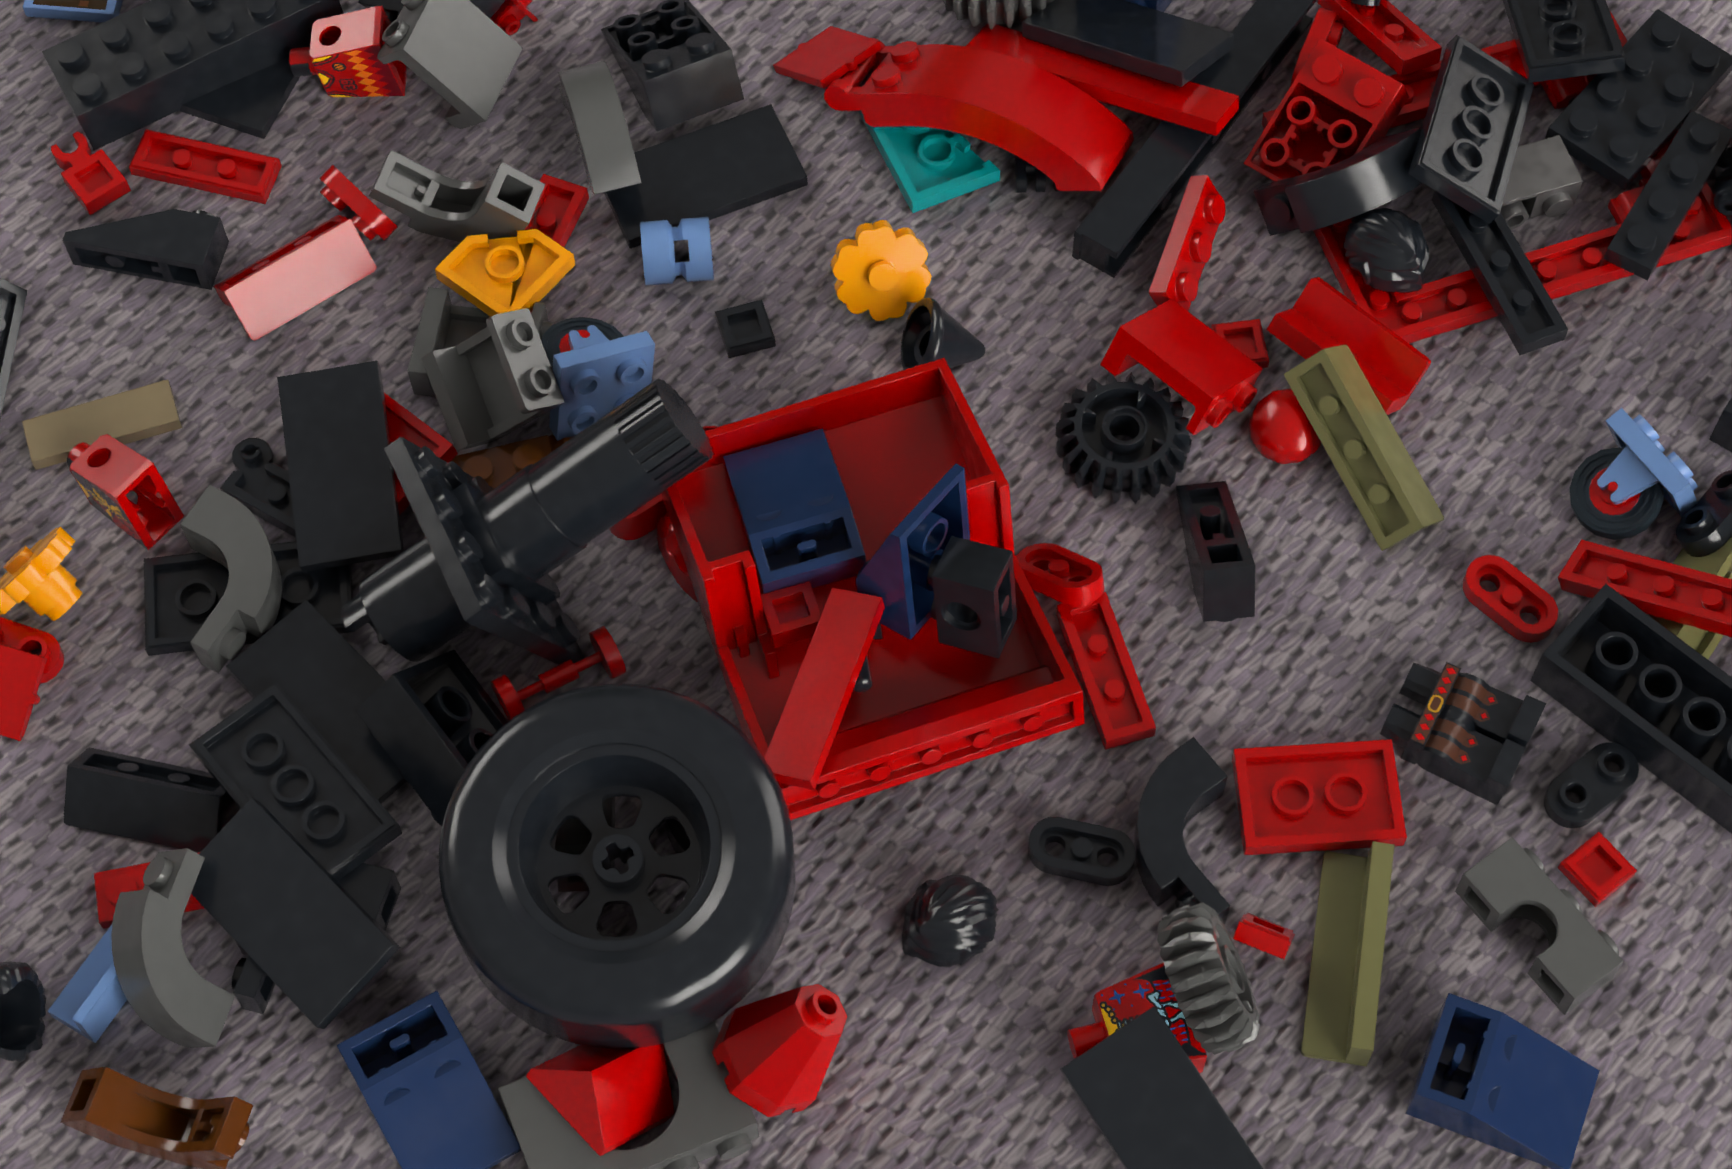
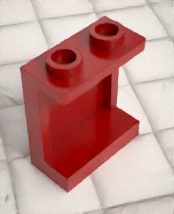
(1188, 360)

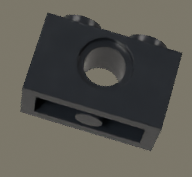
(973, 596)

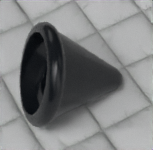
(936, 335)

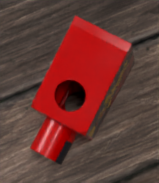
(109, 472)

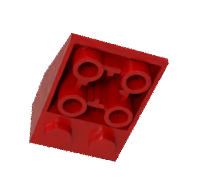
(1326, 115)

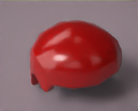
(1282, 428)

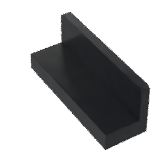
(143, 800)

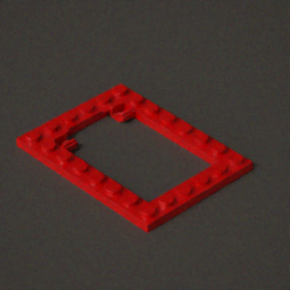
(1560, 267)

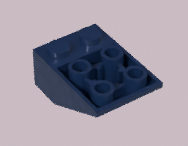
(795, 512)
(1502, 1084)
(428, 1090)

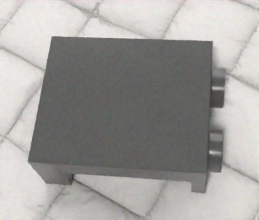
(454, 53)
(449, 325)
(493, 380)

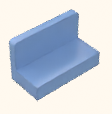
(92, 994)

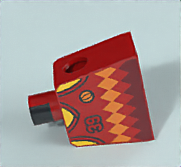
(346, 53)

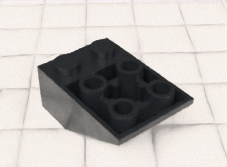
(674, 63)

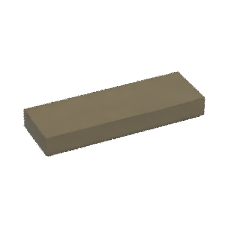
(123, 416)

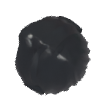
(1387, 250)
(949, 920)

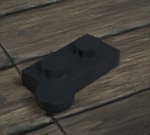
(261, 484)

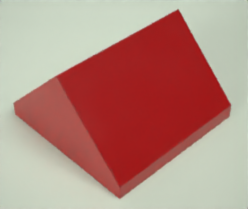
(607, 1092)

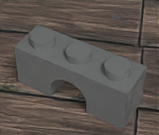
(1515, 885)

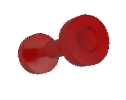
(565, 673)

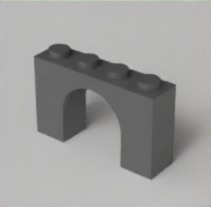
(704, 1125)

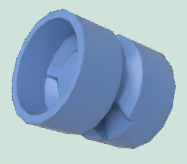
(660, 255)

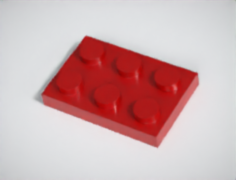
(1318, 797)

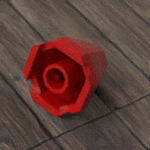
(780, 1048)

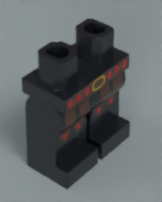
(1465, 731)

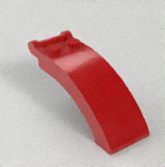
(992, 100)

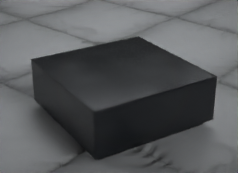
(745, 328)

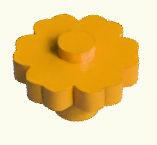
(880, 270)
(40, 578)

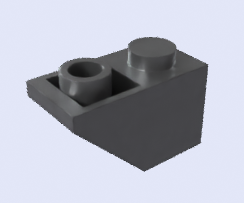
(1540, 182)

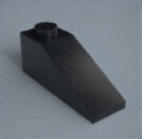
(156, 246)
(1217, 552)

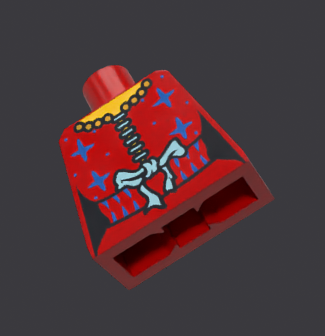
(1127, 1000)

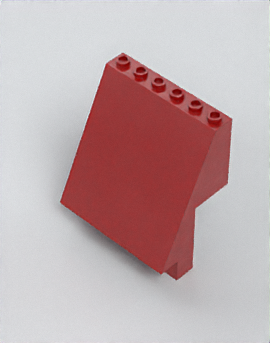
(926, 699)

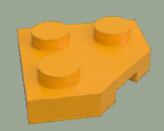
(505, 271)

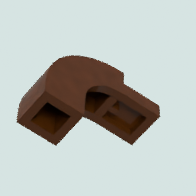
(157, 1122)

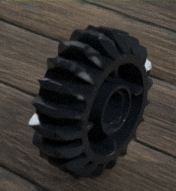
(1128, 409)

